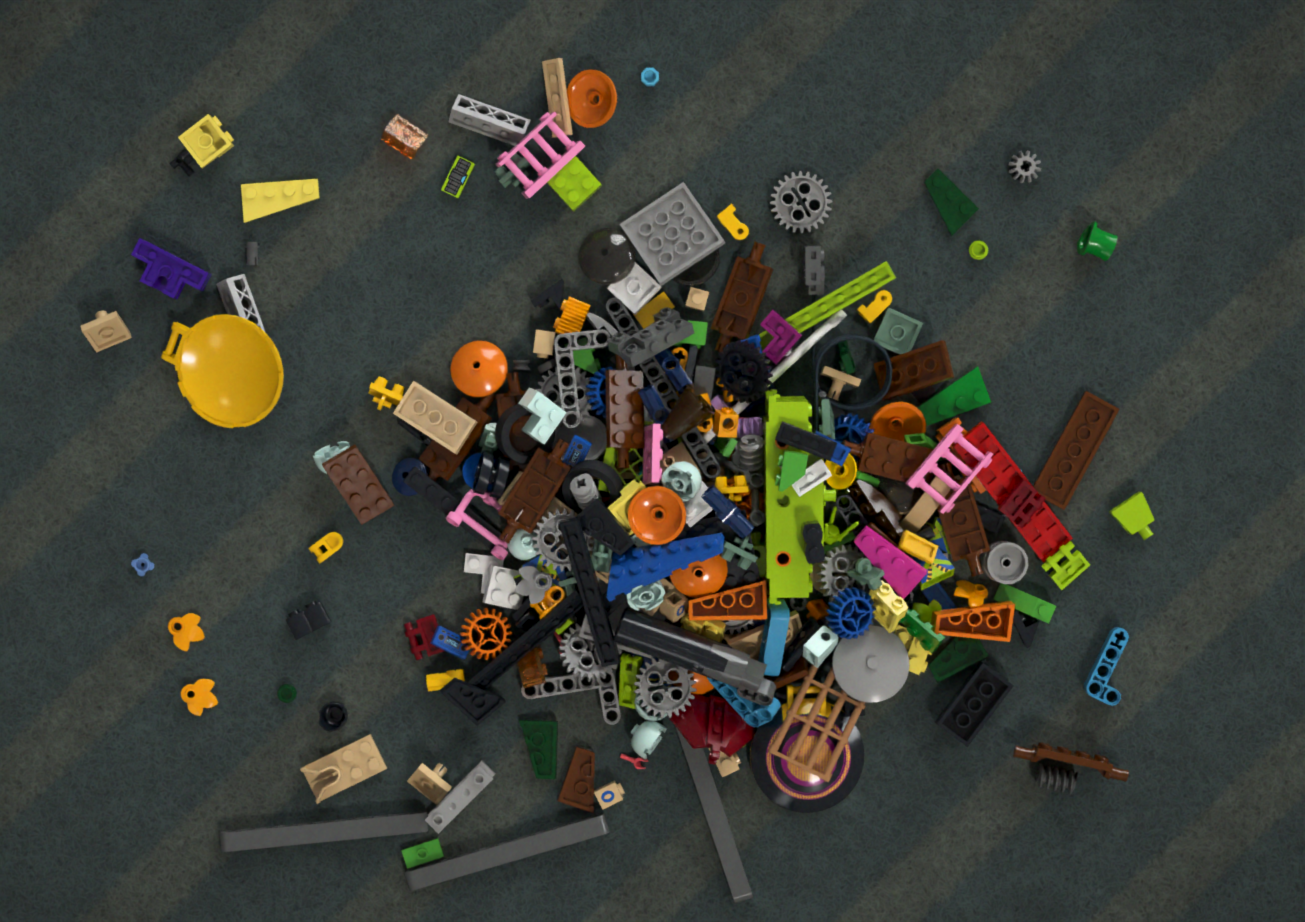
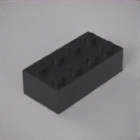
(974, 704)

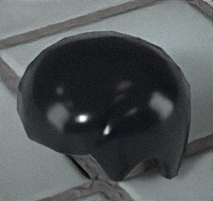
(333, 716)

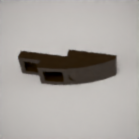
(876, 504)

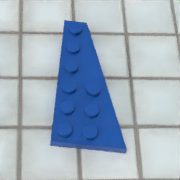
(654, 562)

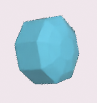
(649, 77)

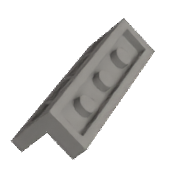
(488, 123)
(232, 299)

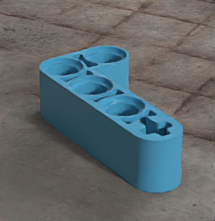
(774, 637)
(1110, 664)
(751, 712)

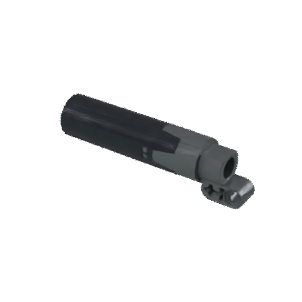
(695, 654)

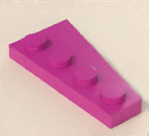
(899, 569)

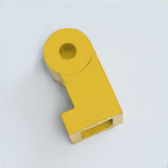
(732, 224)
(876, 307)

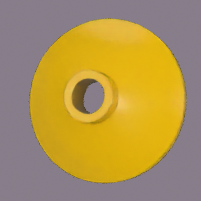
(842, 479)

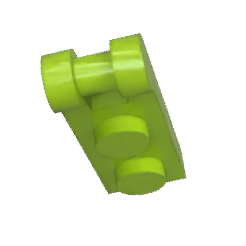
(628, 678)

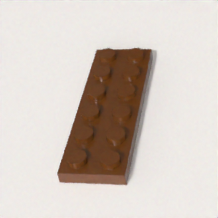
(1075, 449)

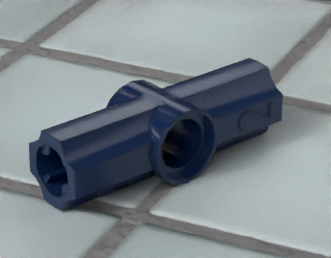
(677, 375)
(652, 404)
(727, 511)

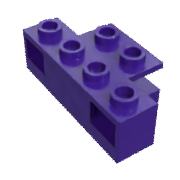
(168, 271)

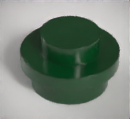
(286, 693)

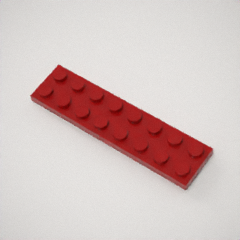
(999, 478)

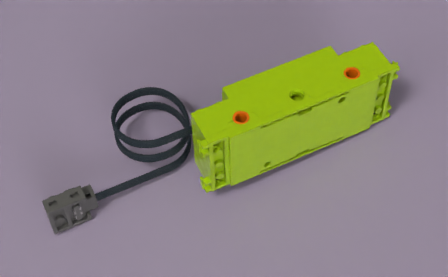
(785, 511)

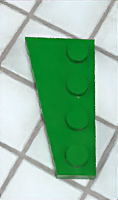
(957, 398)
(922, 631)

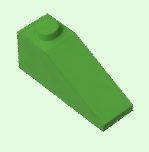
(1025, 602)

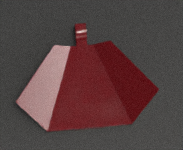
(713, 725)

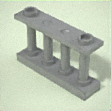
(460, 797)

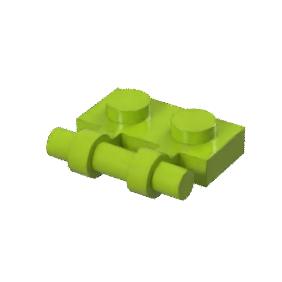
(1067, 570)

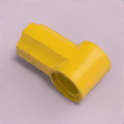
(439, 680)

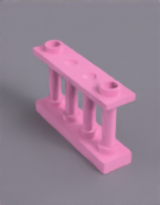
(544, 173)
(930, 465)

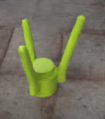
(832, 533)

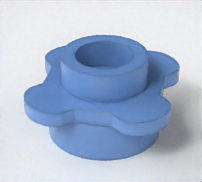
(136, 563)

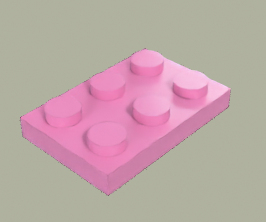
(652, 455)

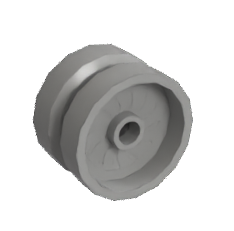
(1015, 565)

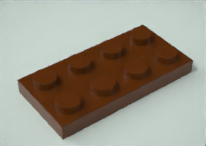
(916, 369)
(358, 484)

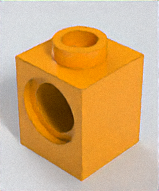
(728, 430)

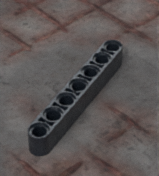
(851, 507)

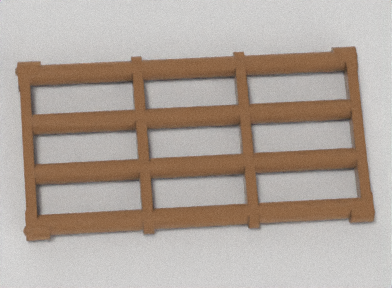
(808, 723)

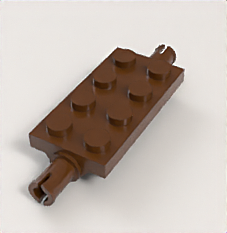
(742, 297)
(624, 411)
(518, 438)
(889, 457)
(443, 461)
(534, 490)
(964, 526)
(1081, 758)

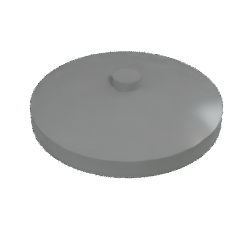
(871, 665)

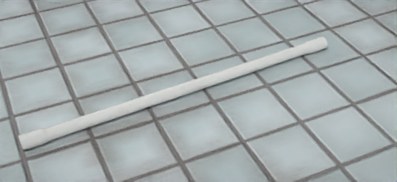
(830, 323)

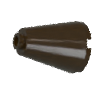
(686, 414)

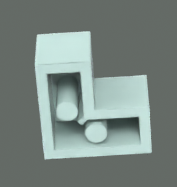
(544, 415)

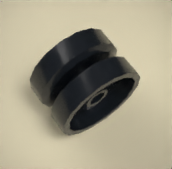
(491, 475)

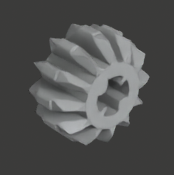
(1019, 162)

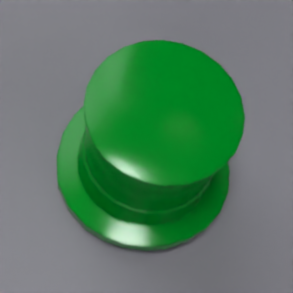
(1096, 242)

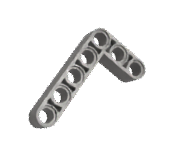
(570, 370)
(579, 686)

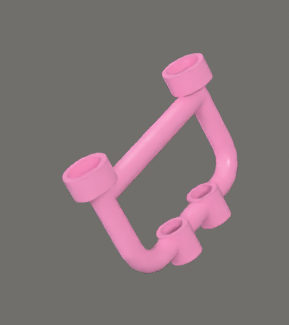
(455, 518)

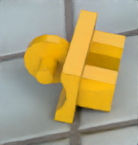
(384, 396)
(740, 487)

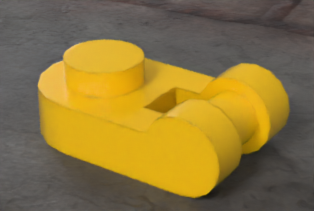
(332, 541)

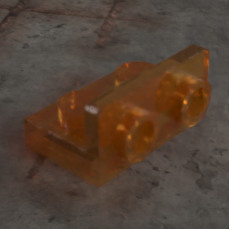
(404, 136)
(532, 669)

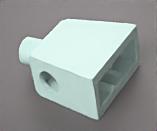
(820, 646)

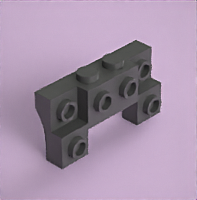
(653, 339)

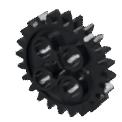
(743, 371)

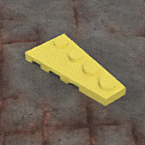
(272, 197)

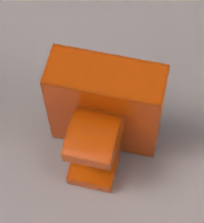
(817, 609)

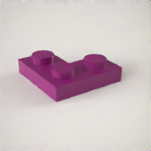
(784, 336)

